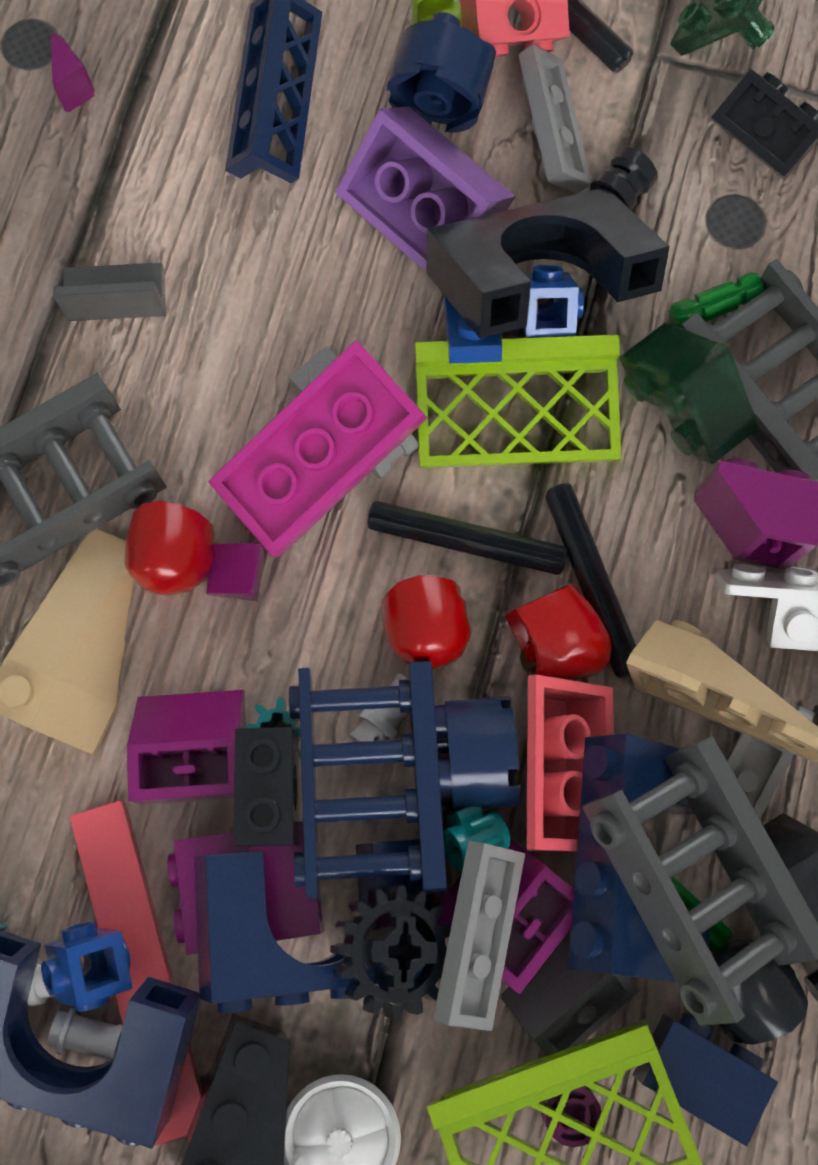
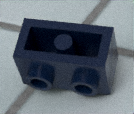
(708, 1080)

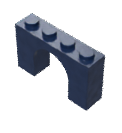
(605, 923)
(237, 947)
(118, 1098)

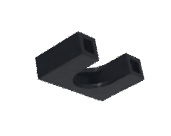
(593, 230)

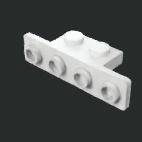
(793, 605)

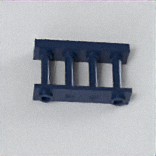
(418, 805)

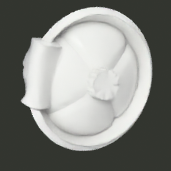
(341, 1124)

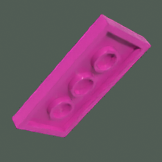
(317, 449)

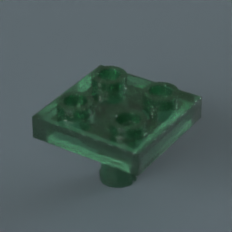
(712, 20)

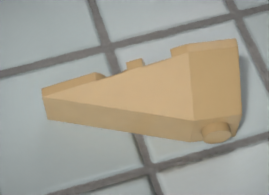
(71, 653)
(702, 679)

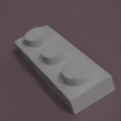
(554, 119)
(479, 937)

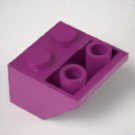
(760, 512)
(184, 746)
(538, 923)

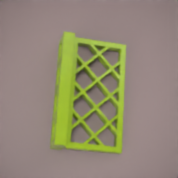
(527, 358)
(559, 1075)

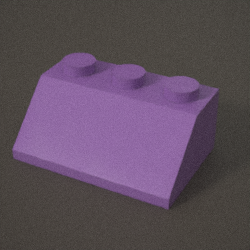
(416, 180)

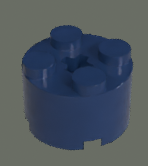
(442, 72)
(481, 753)

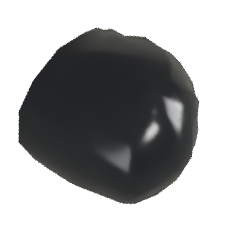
(769, 999)

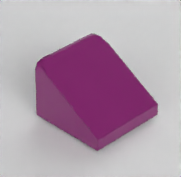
(69, 75)
(236, 571)

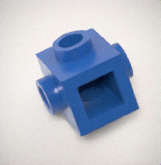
(561, 311)
(103, 971)

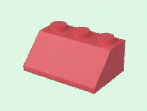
(558, 721)

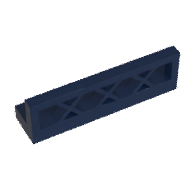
(258, 89)

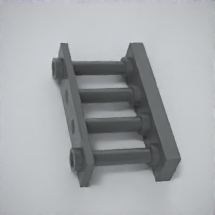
(45, 433)
(775, 436)
(748, 857)

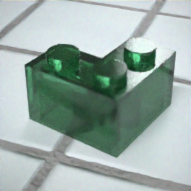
(694, 386)

